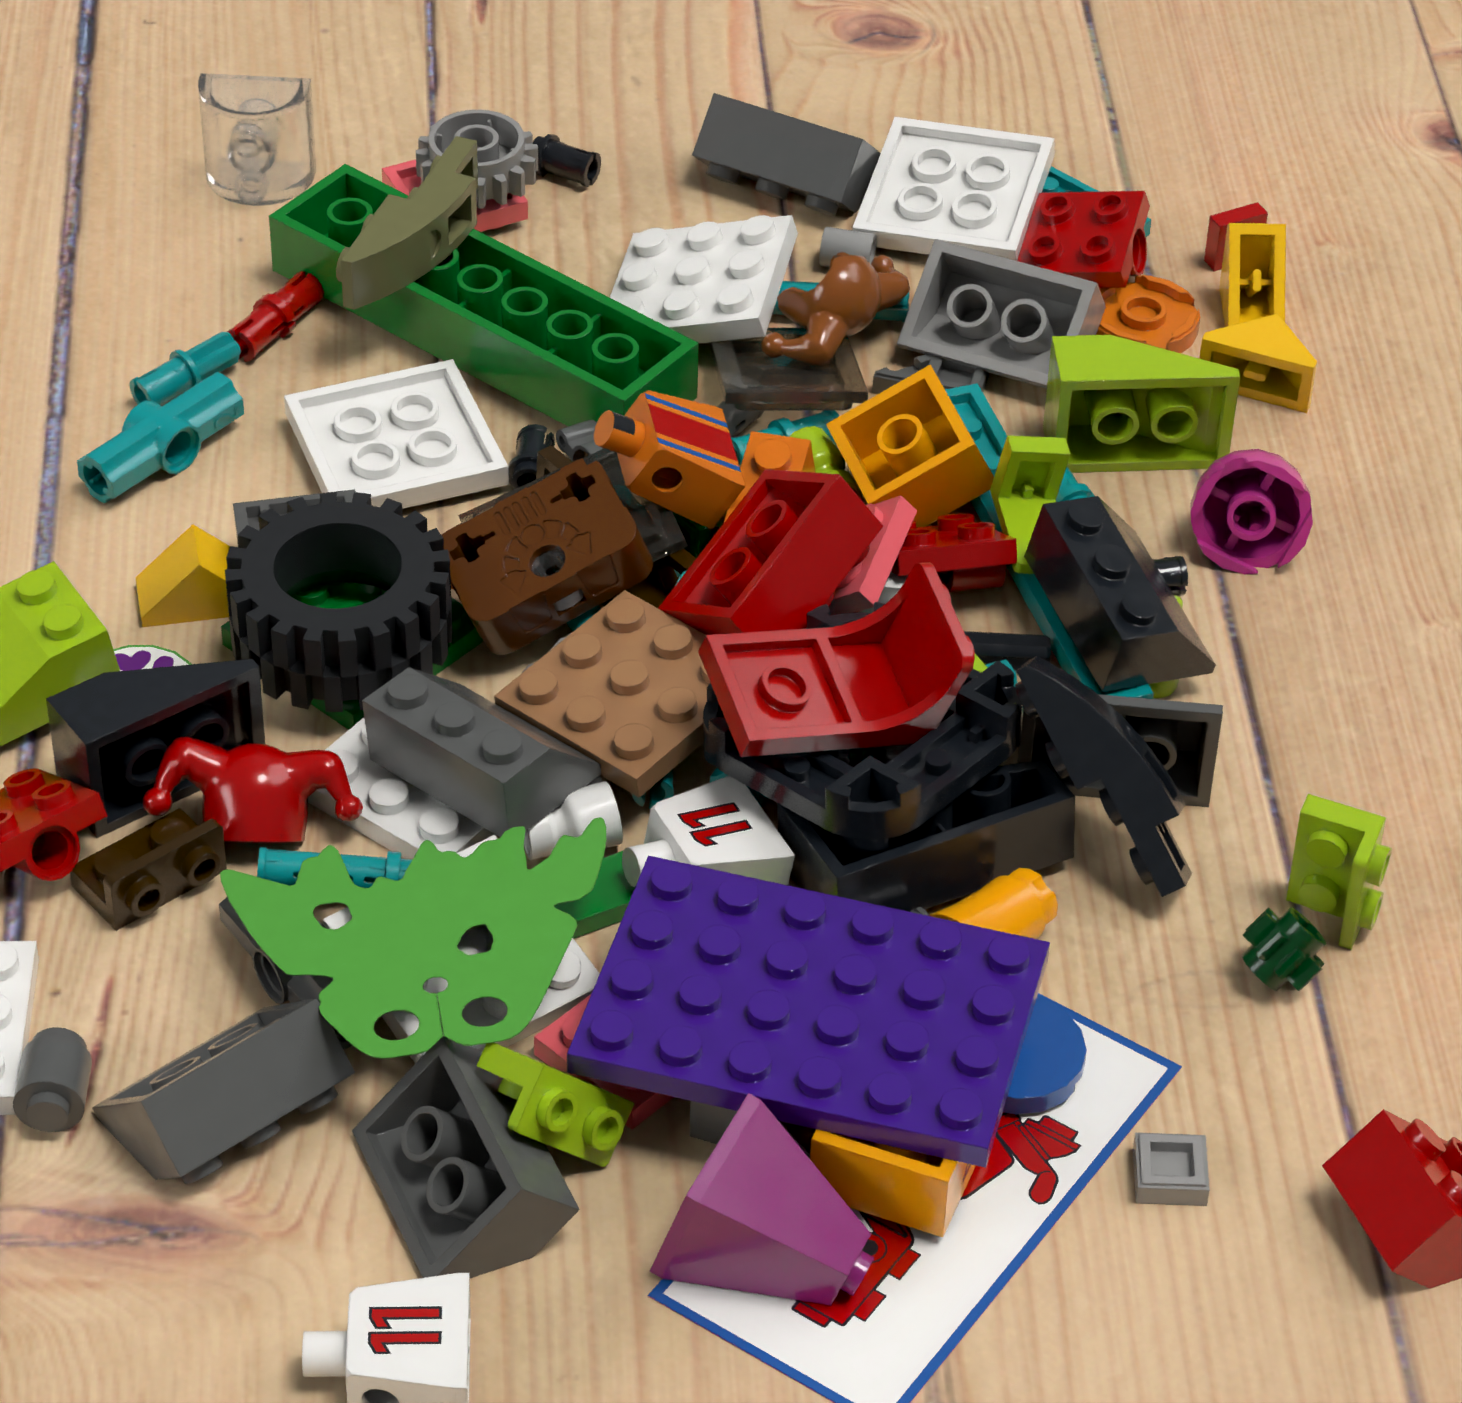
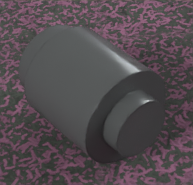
(53, 1080)

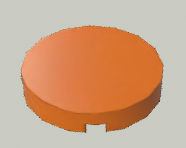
(1151, 313)

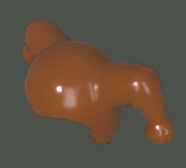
(836, 307)

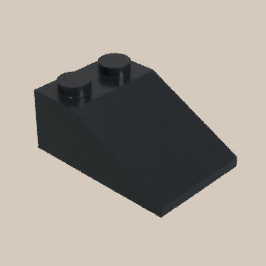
(122, 722)

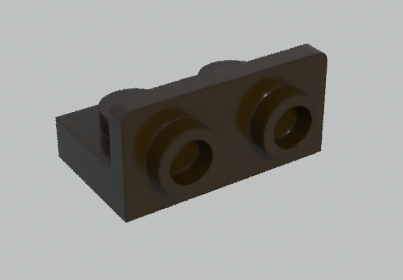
(150, 867)

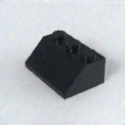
(1112, 597)

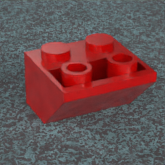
(1405, 1195)

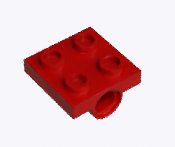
(1089, 235)
(962, 551)
(47, 804)

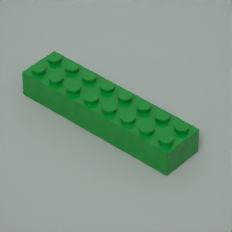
(493, 311)

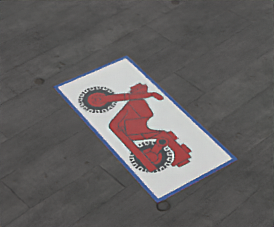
(934, 1288)

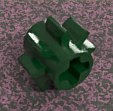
(1283, 949)

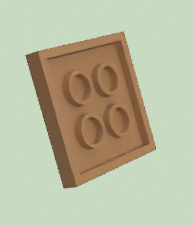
(620, 692)

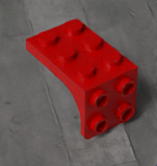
(846, 683)

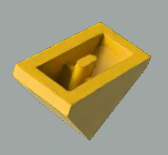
(1253, 272)
(1269, 359)
(185, 581)

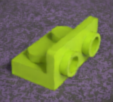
(1339, 863)
(558, 1105)

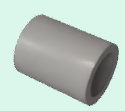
(847, 241)

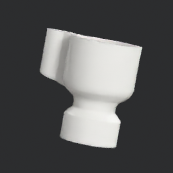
(573, 817)

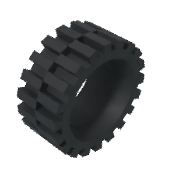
(338, 650)

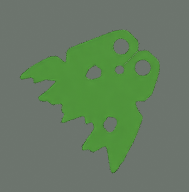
(412, 932)

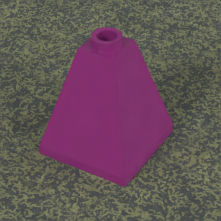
(764, 1220)

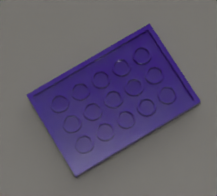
(813, 1006)

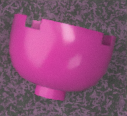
(1251, 511)

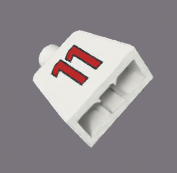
(713, 829)
(400, 1343)

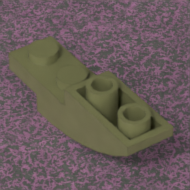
(413, 232)

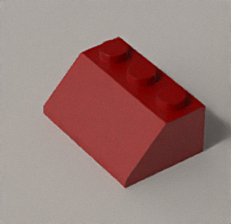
(776, 555)

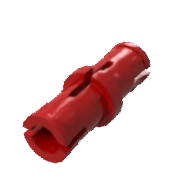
(276, 314)

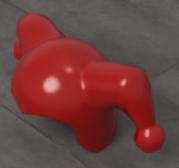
(253, 787)

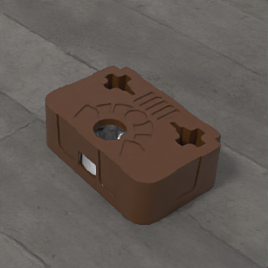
(545, 556)

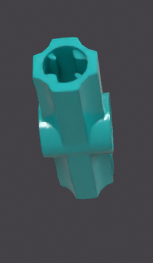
(160, 437)

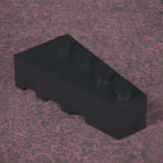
(1001, 823)

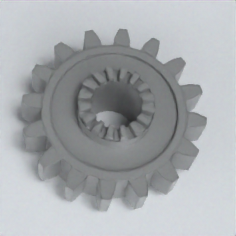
(503, 152)

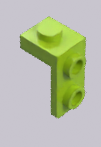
(1023, 482)

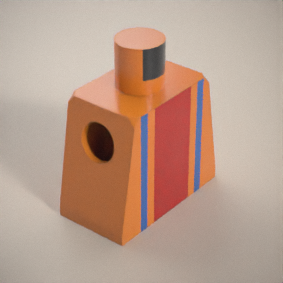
(675, 455)

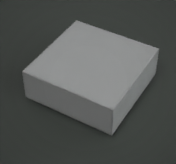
(1170, 1169)

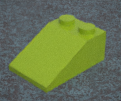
(1137, 405)
(45, 647)

